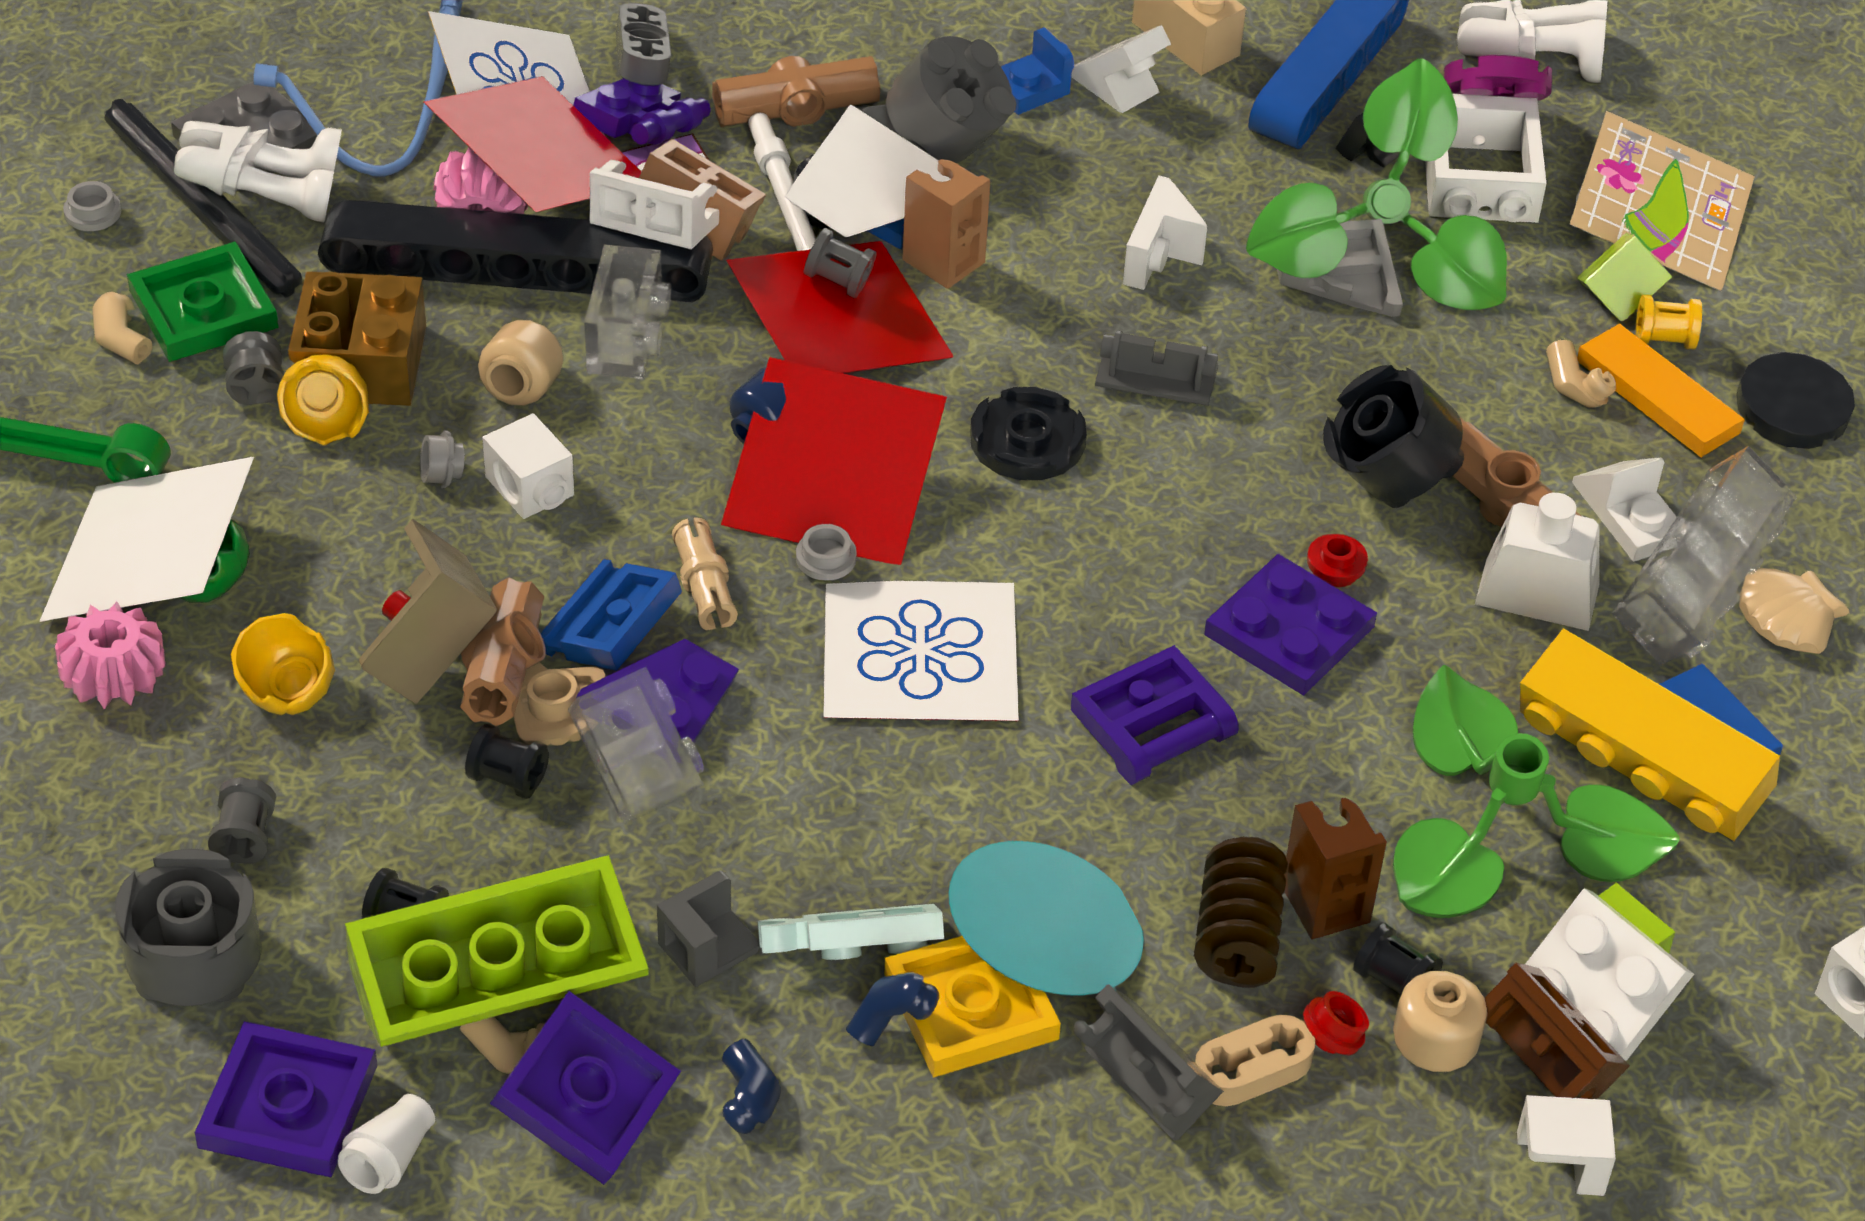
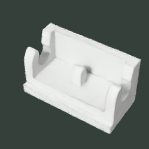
(650, 207)

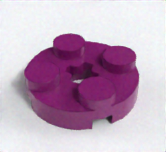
(1500, 77)

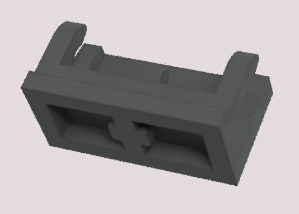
(1147, 1063)

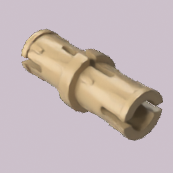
(704, 574)

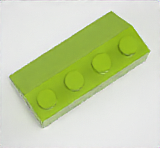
(493, 951)

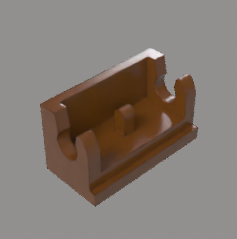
(1333, 869)
(1552, 1035)

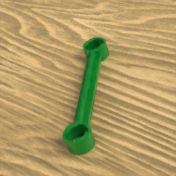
(90, 448)

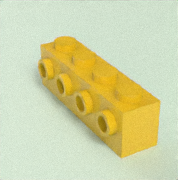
(1648, 735)

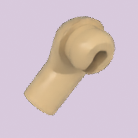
(112, 328)
(1587, 389)
(497, 1044)

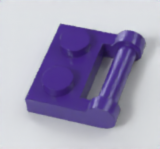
(1145, 698)

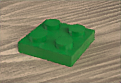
(202, 301)

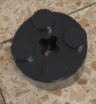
(1394, 434)

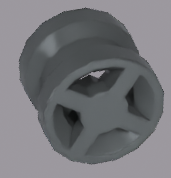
(253, 368)

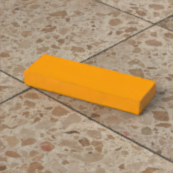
(1662, 390)

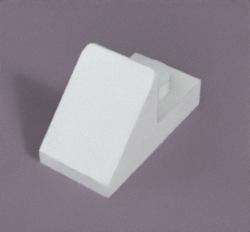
(1121, 71)
(1164, 230)
(1629, 503)

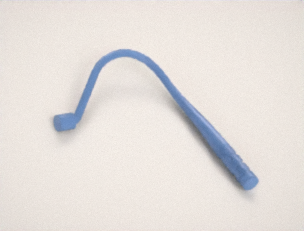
(270, 76)

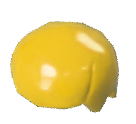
(323, 399)
(282, 664)

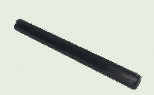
(210, 207)

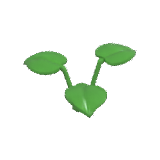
(1409, 116)
(1451, 874)

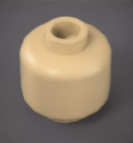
(520, 362)
(1440, 1021)

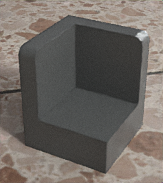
(703, 931)

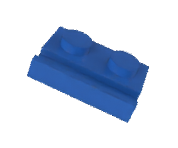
(610, 614)

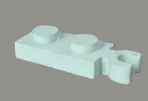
(843, 933)

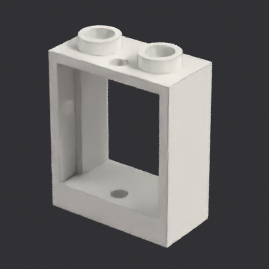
(1493, 125)

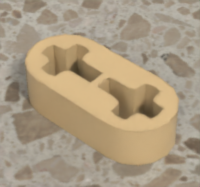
(1251, 1054)

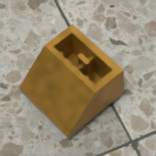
(369, 323)

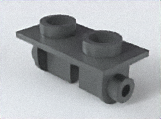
(1180, 374)

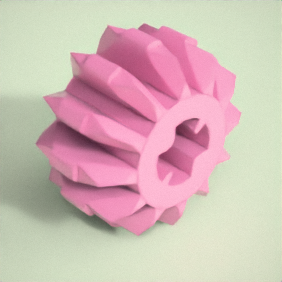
(472, 185)
(110, 654)

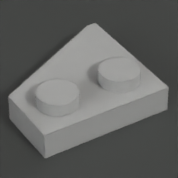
(1362, 277)

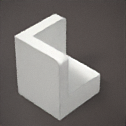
(1571, 1133)

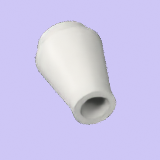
(383, 1147)

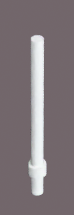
(774, 161)

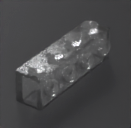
(1705, 557)

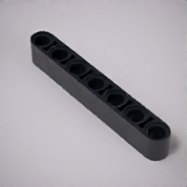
(492, 248)

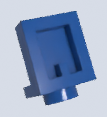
(1041, 75)

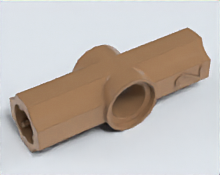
(796, 90)
(1498, 475)
(503, 653)

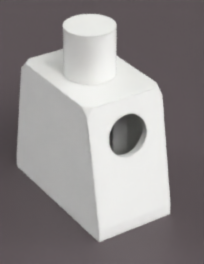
(1544, 564)

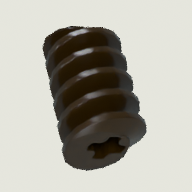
(1241, 912)

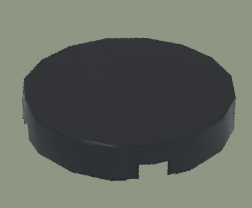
(1795, 399)
(1027, 448)

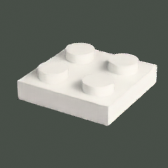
(1610, 971)

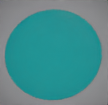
(1045, 918)

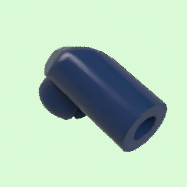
(889, 998)
(756, 1088)

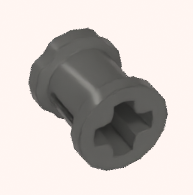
(829, 247)
(242, 820)

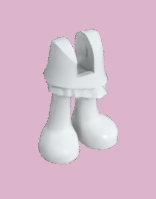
(1514, 31)
(228, 158)

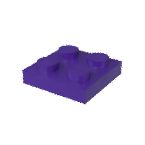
(1290, 624)
(586, 1087)
(286, 1099)

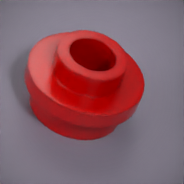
(1337, 559)
(1336, 1023)

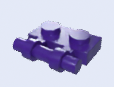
(641, 110)

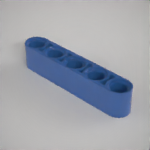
(1323, 68)

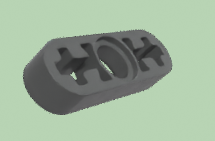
(643, 44)

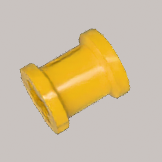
(1669, 321)

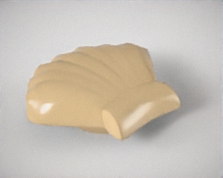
(1790, 609)
(545, 701)

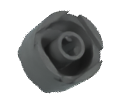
(951, 97)
(188, 929)

